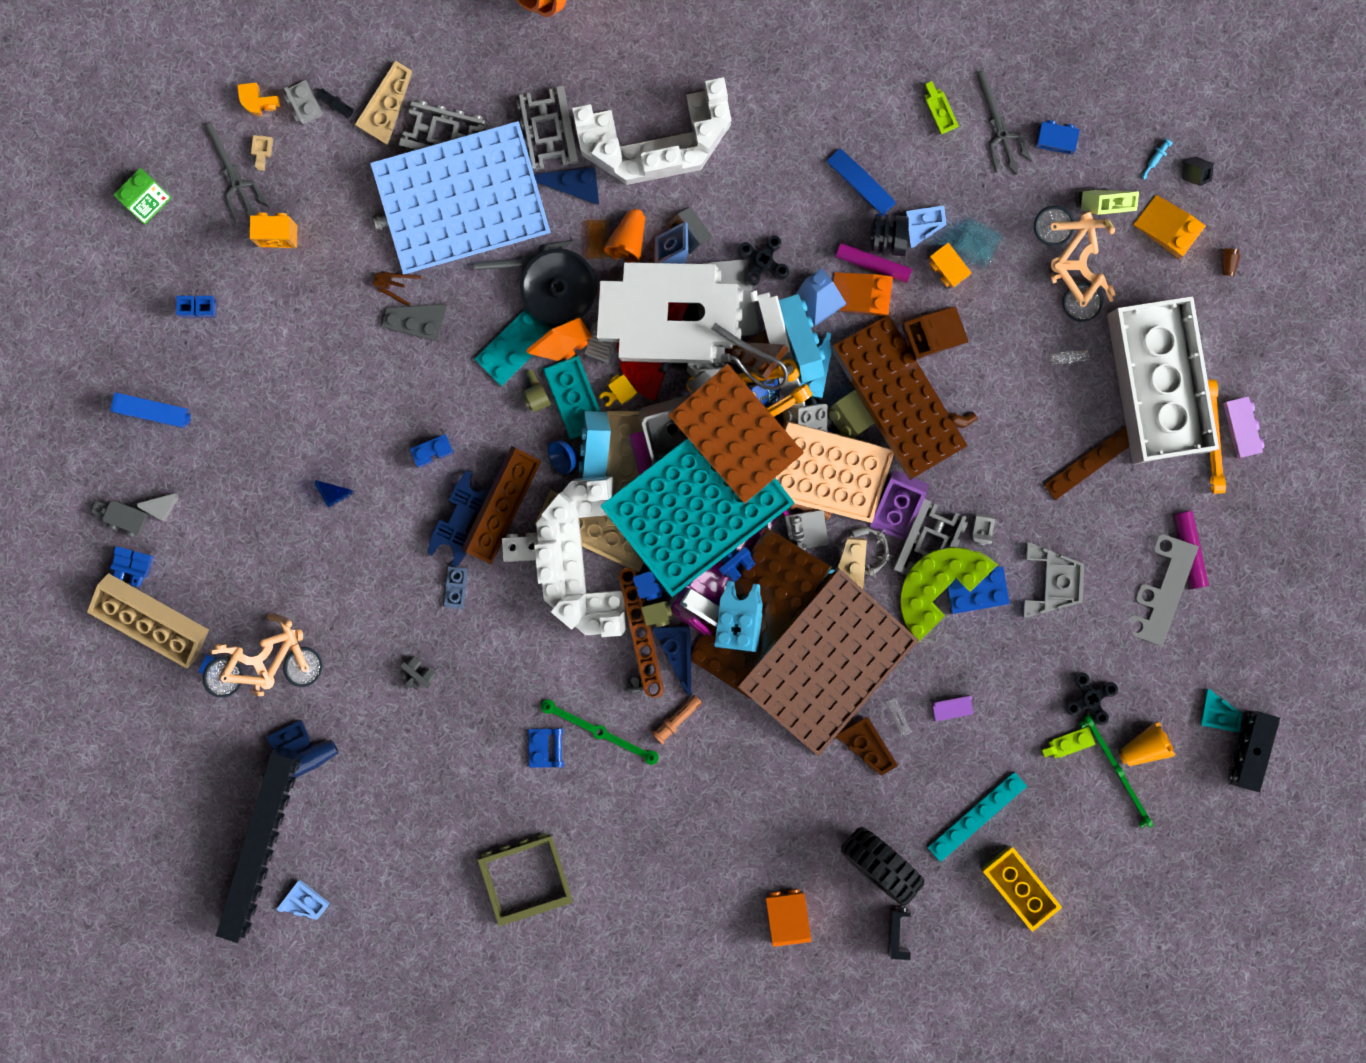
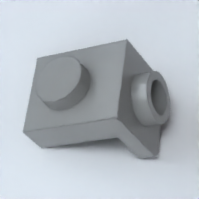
(983, 529)

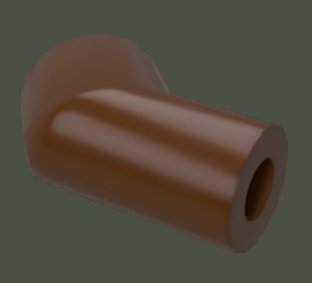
(961, 421)

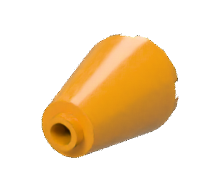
(1147, 747)

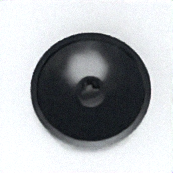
(558, 286)

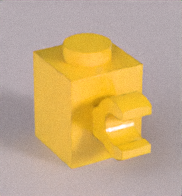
(621, 390)

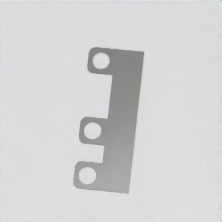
(1167, 597)

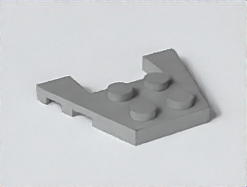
(1062, 581)

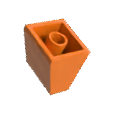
(788, 918)

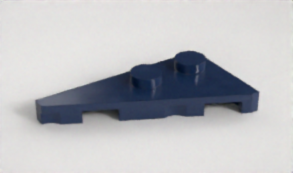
(578, 183)
(677, 647)

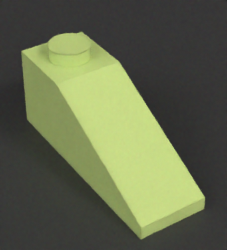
(1109, 201)

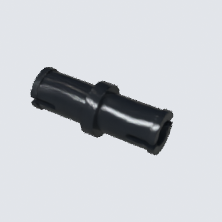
(335, 103)

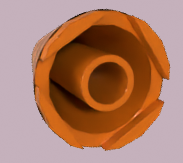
(627, 237)

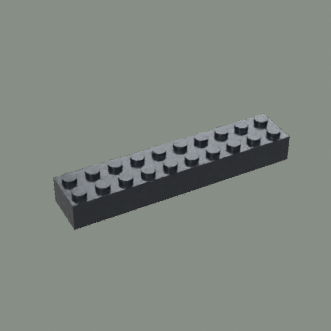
(258, 844)

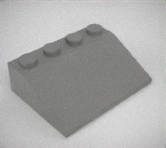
(734, 273)

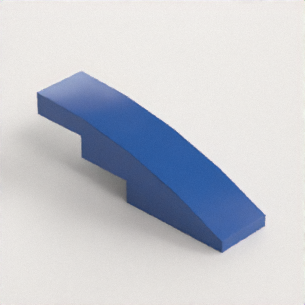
(861, 182)

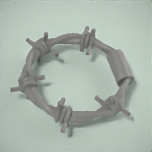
(863, 531)

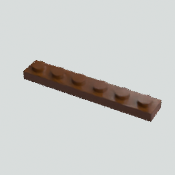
(1088, 464)

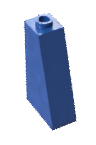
(150, 410)

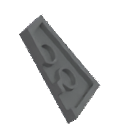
(416, 320)

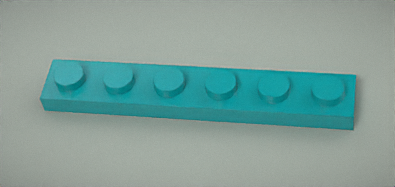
(977, 816)

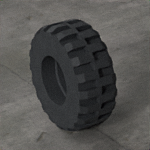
(882, 865)

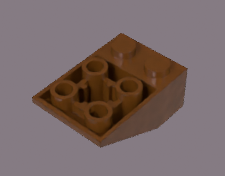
(934, 333)

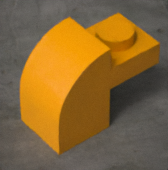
(250, 99)

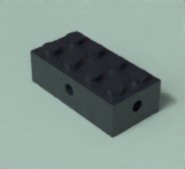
(1254, 750)

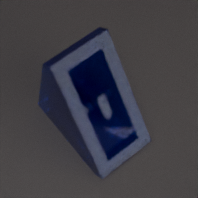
(333, 494)

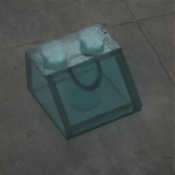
(978, 243)

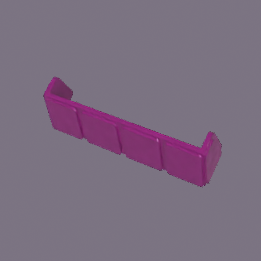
(712, 586)

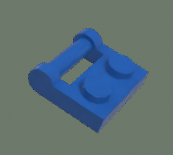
(539, 748)

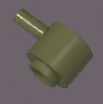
(535, 396)

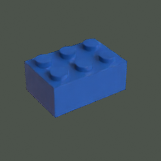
(988, 593)

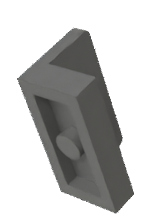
(697, 231)

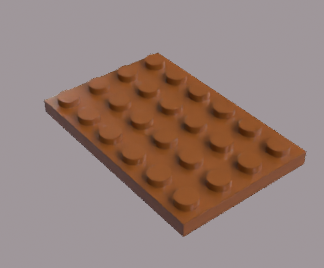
(736, 433)

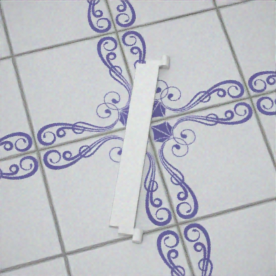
(776, 333)

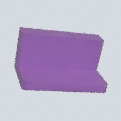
(952, 708)

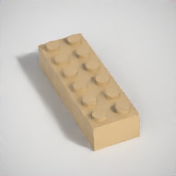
(147, 620)

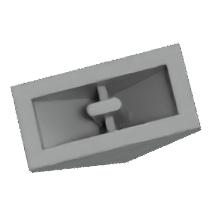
(160, 506)

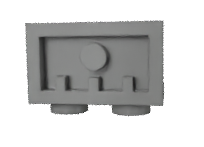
(303, 102)

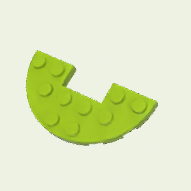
(931, 577)

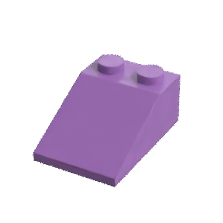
(899, 505)

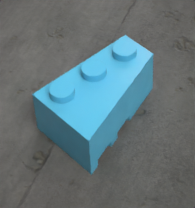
(595, 444)

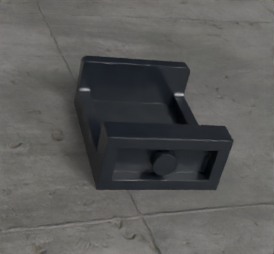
(894, 951)

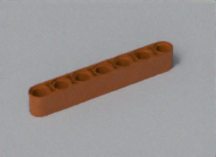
(646, 641)

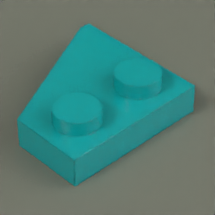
(1220, 714)

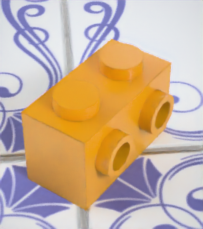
(949, 266)

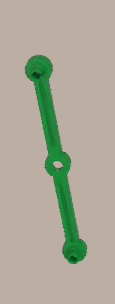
(548, 707)
(1146, 821)

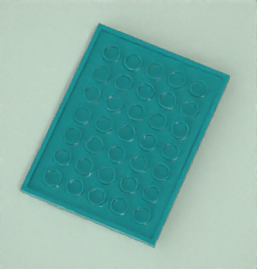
(687, 515)

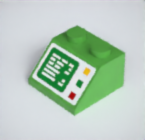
(142, 196)

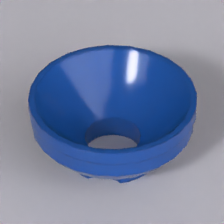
(562, 456)

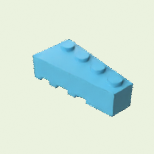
(801, 338)

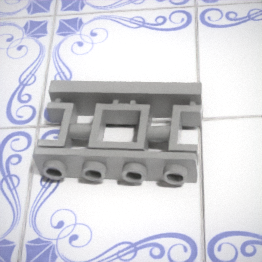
(446, 118)
(562, 126)
(916, 537)

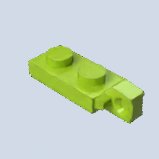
(940, 109)
(1069, 743)

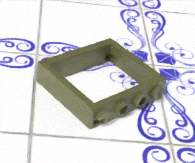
(533, 910)

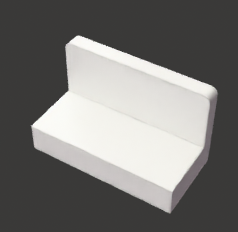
(700, 606)

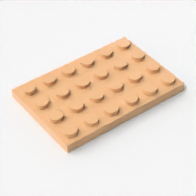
(836, 472)

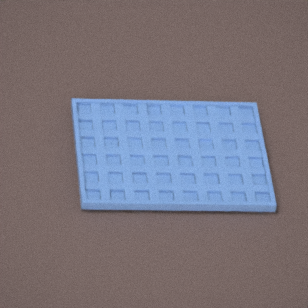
(460, 197)

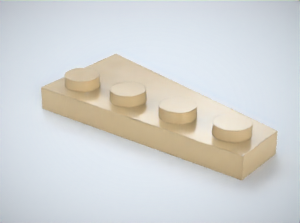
(383, 108)
(853, 559)

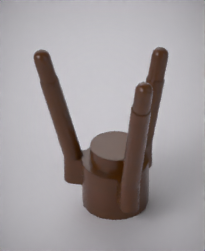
(384, 281)

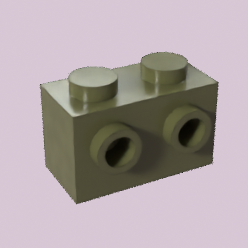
(658, 613)

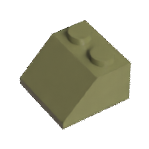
(850, 415)

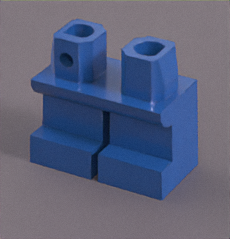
(196, 308)
(132, 563)

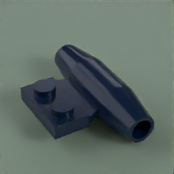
(298, 739)

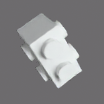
(522, 550)

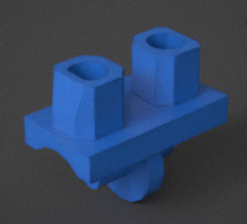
(733, 561)

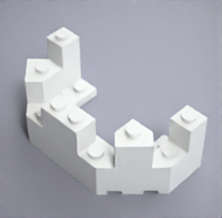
(661, 156)
(561, 560)

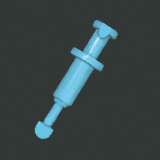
(1157, 156)

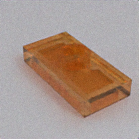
(597, 239)

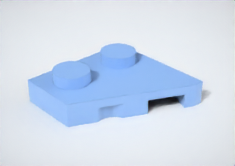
(924, 223)
(304, 901)

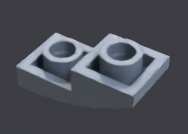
(455, 588)

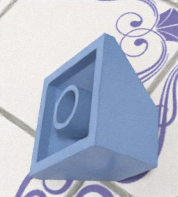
(672, 245)
(820, 296)

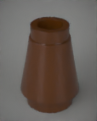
(1230, 261)

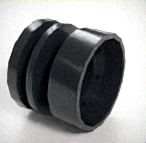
(890, 235)

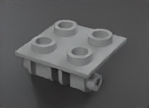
(807, 529)

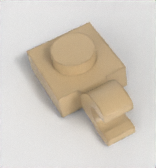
(261, 148)

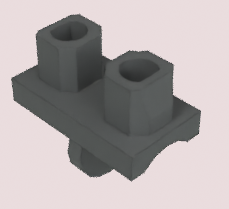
(411, 667)

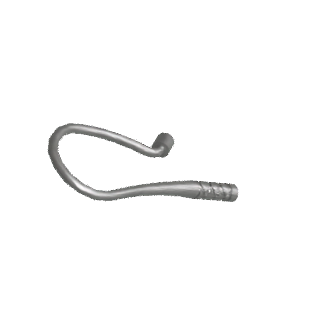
(727, 357)

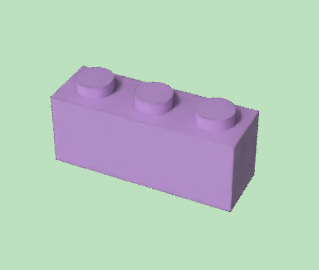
(1243, 427)

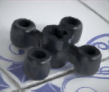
(767, 254)
(1087, 691)

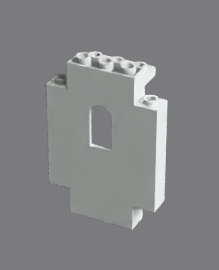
(637, 312)

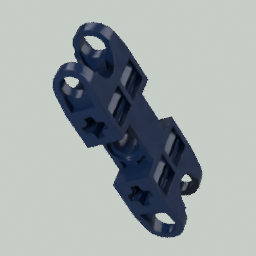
(460, 519)

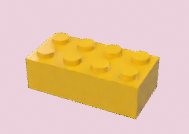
(1021, 888)

